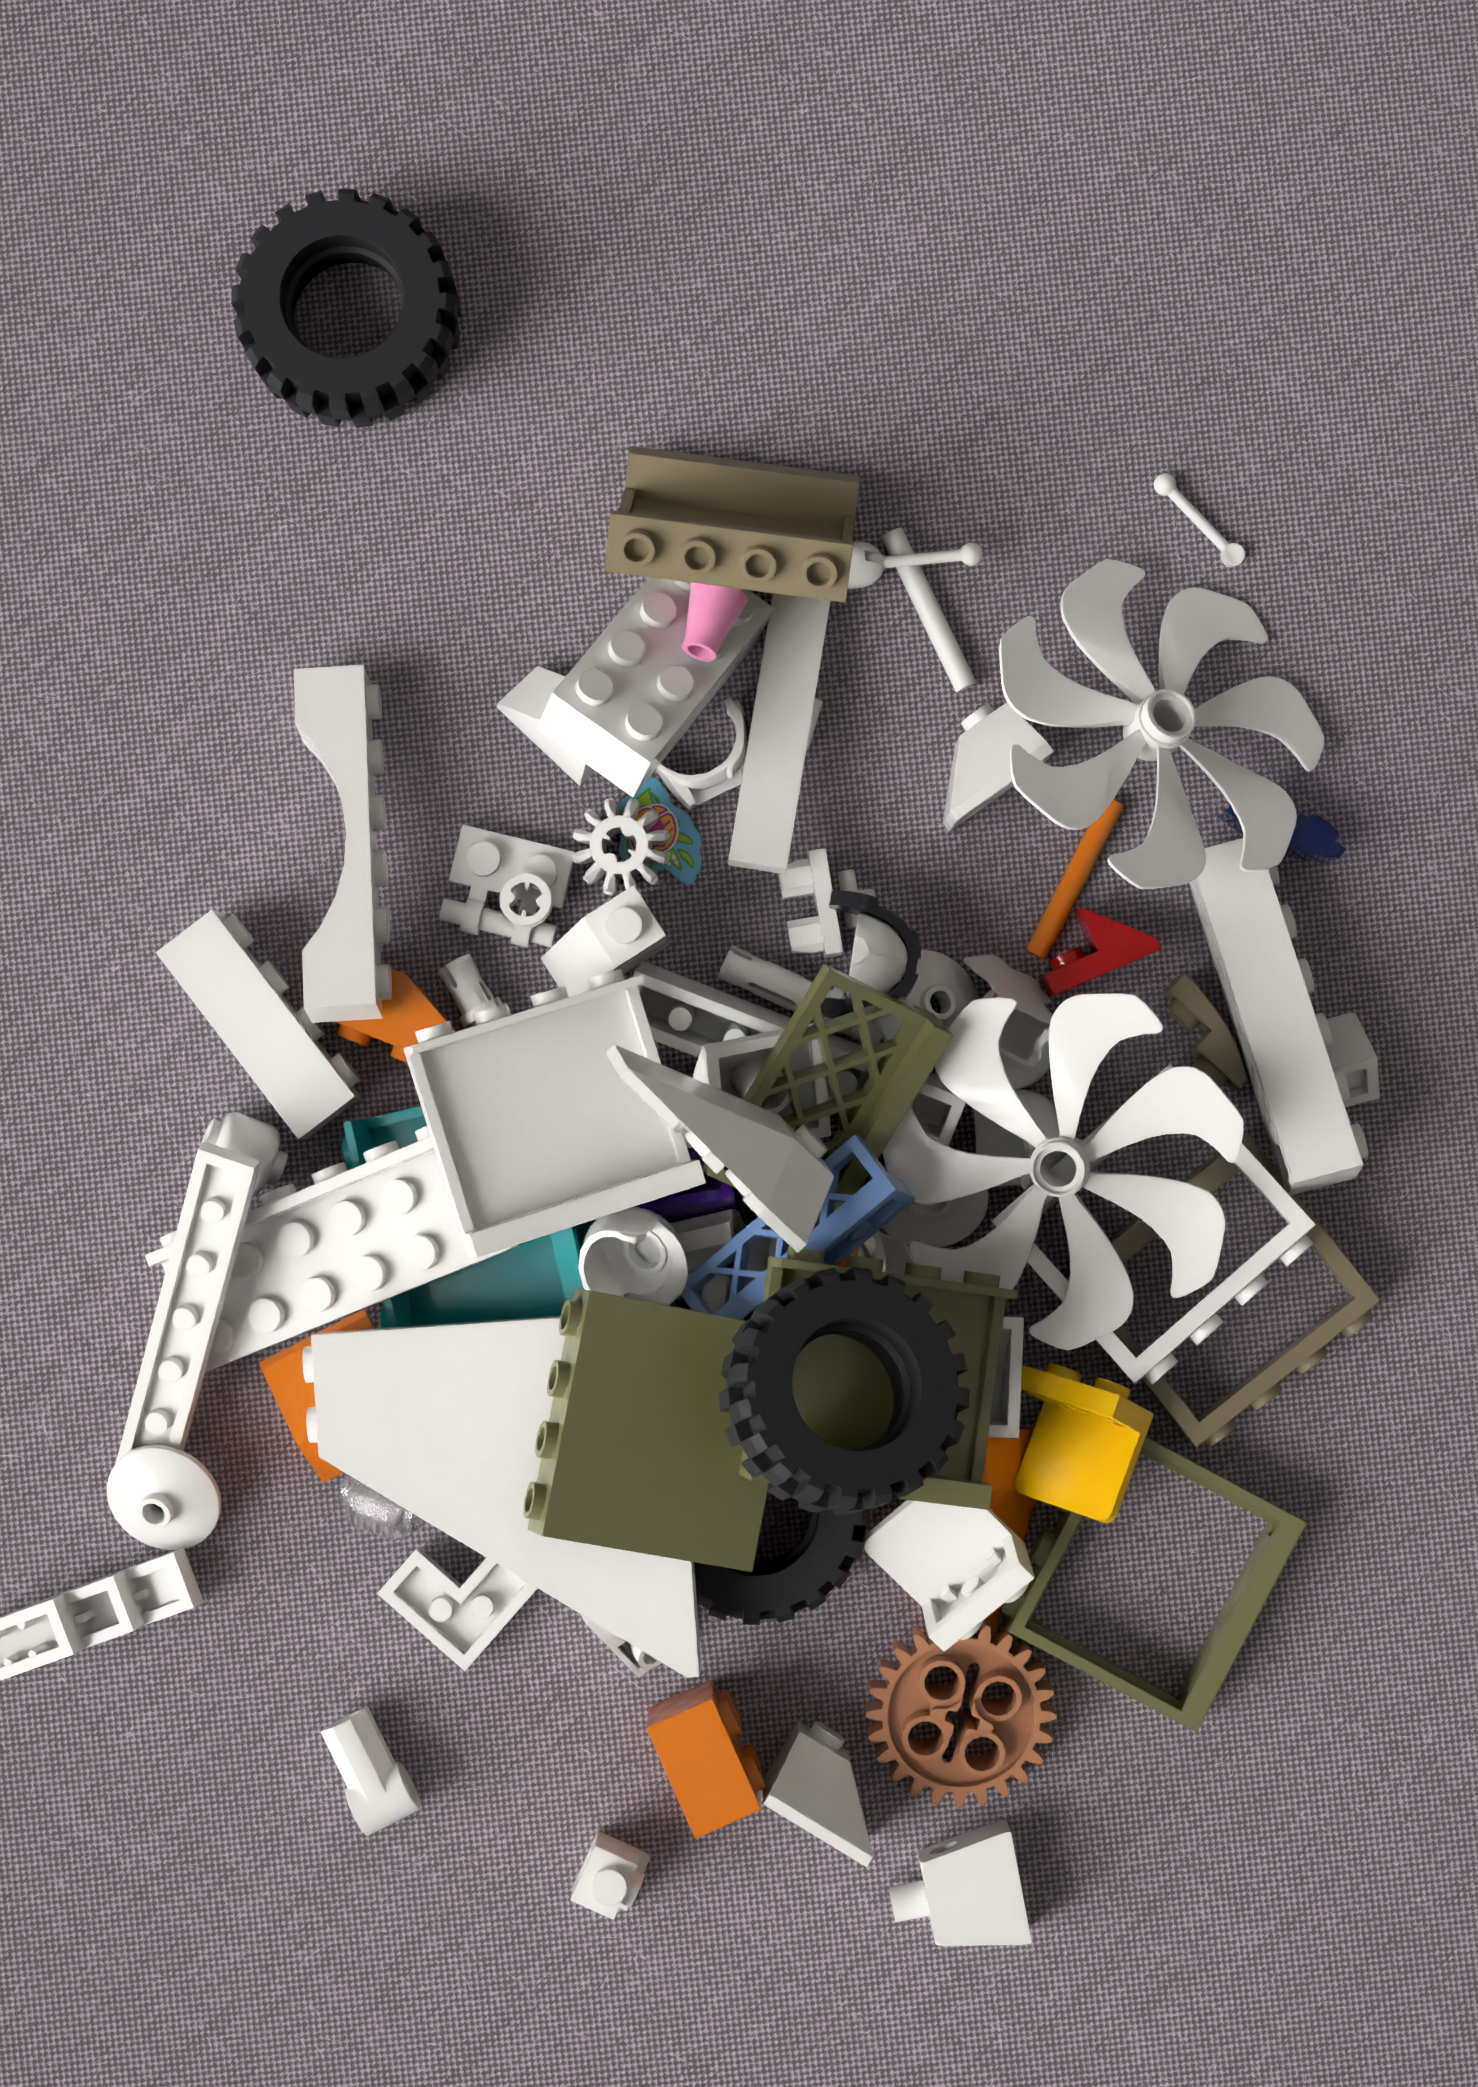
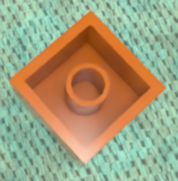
(705, 1759)

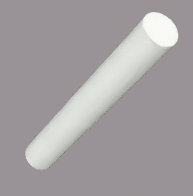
(930, 613)

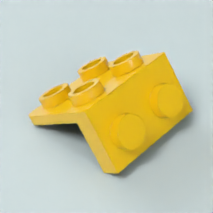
(1081, 1442)

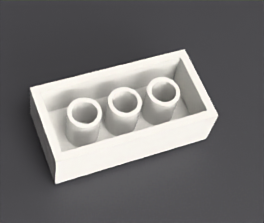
(638, 686)

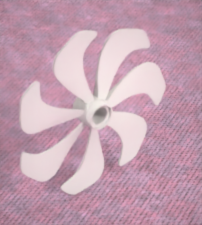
(1083, 791)
(1170, 1103)

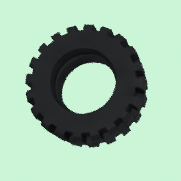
(330, 236)
(917, 1364)
(788, 1582)

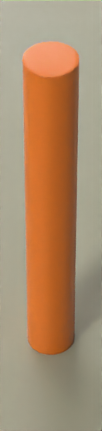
(1072, 882)

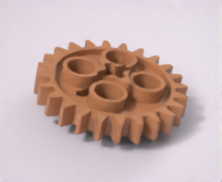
(1010, 1722)

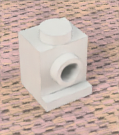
(609, 1876)

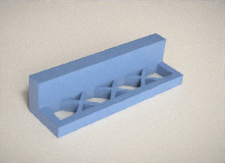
(837, 1233)

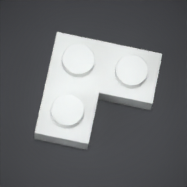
(454, 1615)

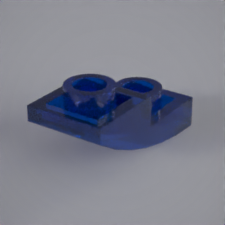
(1311, 839)

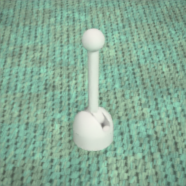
(869, 563)

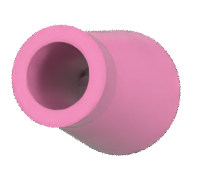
(711, 618)

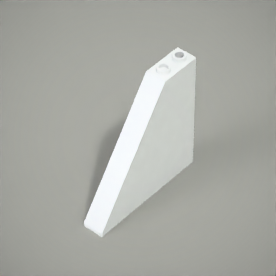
(451, 1432)

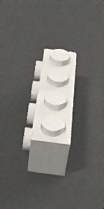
(260, 1024)

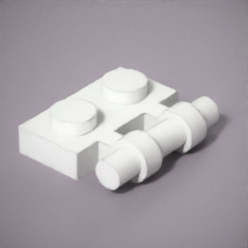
(485, 864)

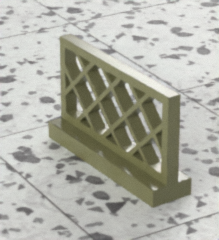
(891, 1083)

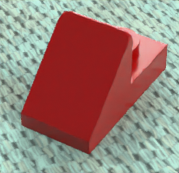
(1111, 948)

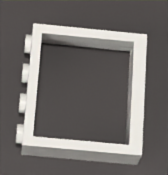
(1202, 1318)

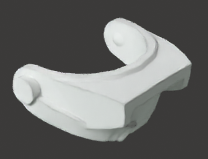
(700, 788)

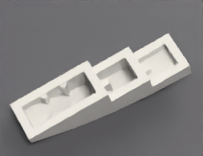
(96, 1612)

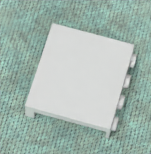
(539, 1121)

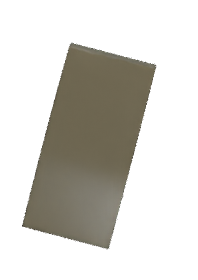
(1215, 1047)

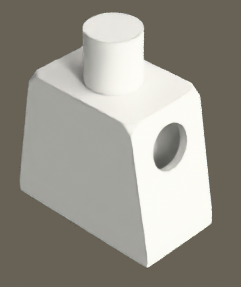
(968, 1890)

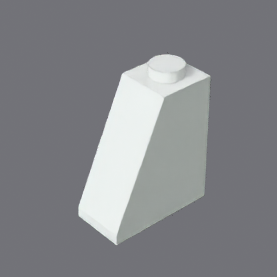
(605, 940)

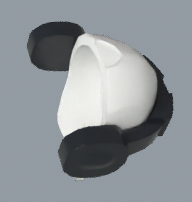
(878, 953)

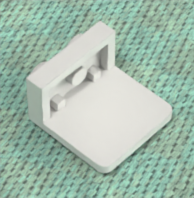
(952, 1563)

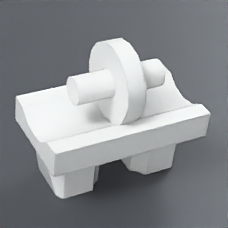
(813, 878)

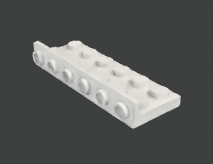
(337, 1248)

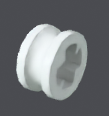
(508, 899)

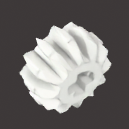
(633, 831)

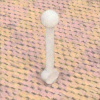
(1231, 553)

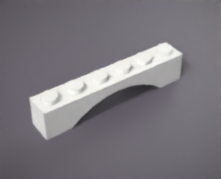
(344, 955)

